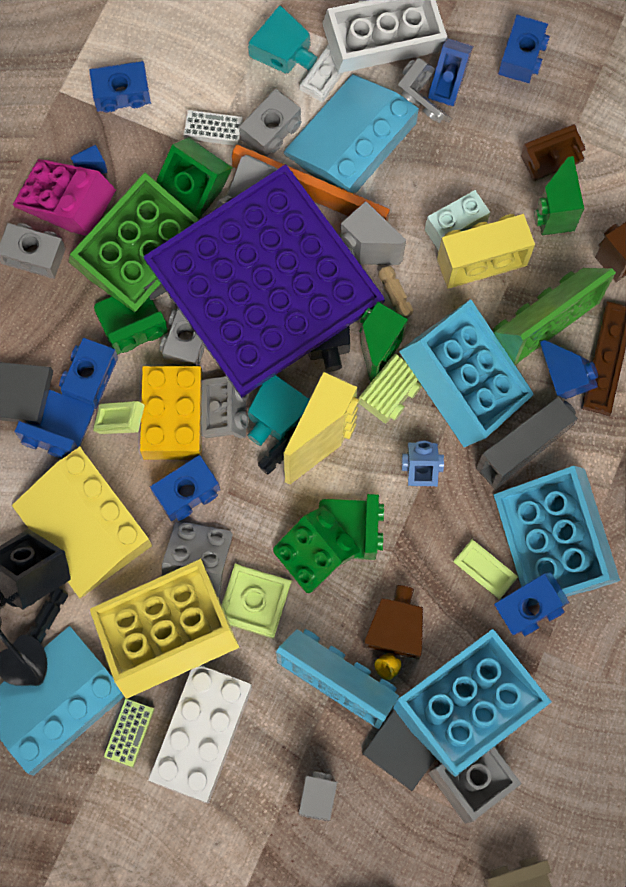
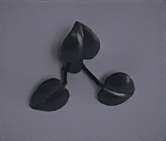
(24, 660)

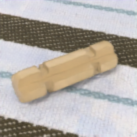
(395, 291)

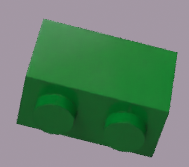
(193, 175)
(561, 201)
(380, 337)

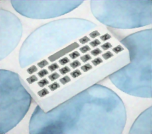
(212, 127)

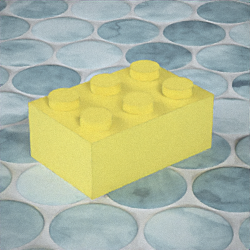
(485, 250)

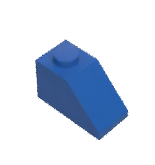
(450, 71)
(569, 371)

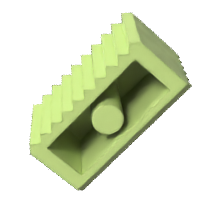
(390, 390)

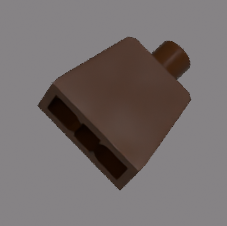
(397, 625)

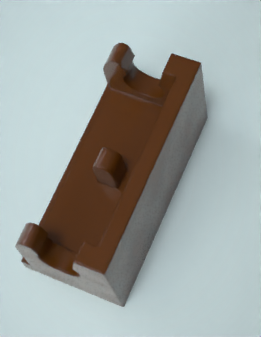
(550, 151)

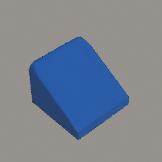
(90, 159)

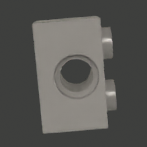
(273, 109)
(43, 261)
(180, 351)
(318, 797)

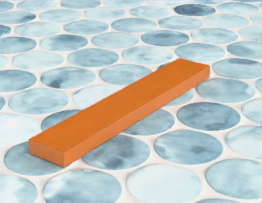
(318, 190)

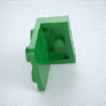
(128, 328)
(360, 522)
(315, 549)

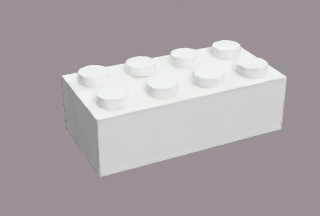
(382, 32)
(200, 733)

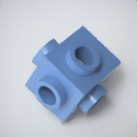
(422, 463)

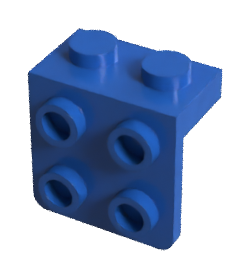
(61, 426)

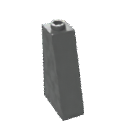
(526, 442)

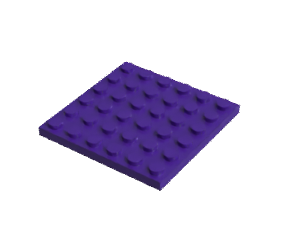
(263, 280)

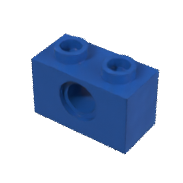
(524, 34)
(108, 79)
(91, 388)
(192, 473)
(515, 606)

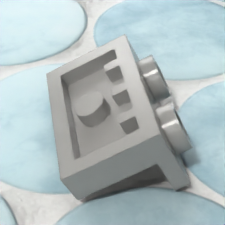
(222, 409)

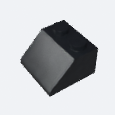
(31, 568)

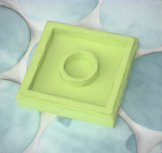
(255, 600)

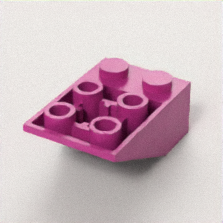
(65, 196)

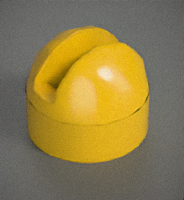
(388, 666)

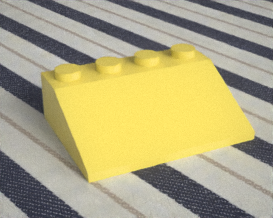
(322, 427)
(83, 518)
(163, 629)

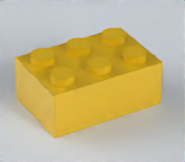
(171, 412)

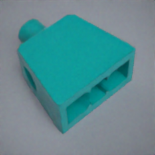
(282, 43)
(275, 410)

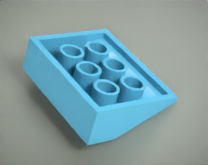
(353, 133)
(467, 374)
(557, 530)
(337, 678)
(471, 703)
(49, 717)

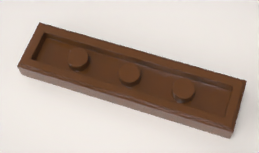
(608, 359)

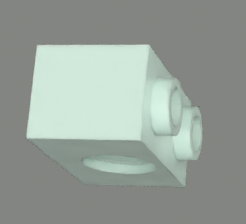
(456, 216)

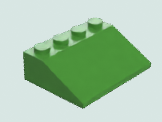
(133, 227)
(553, 311)

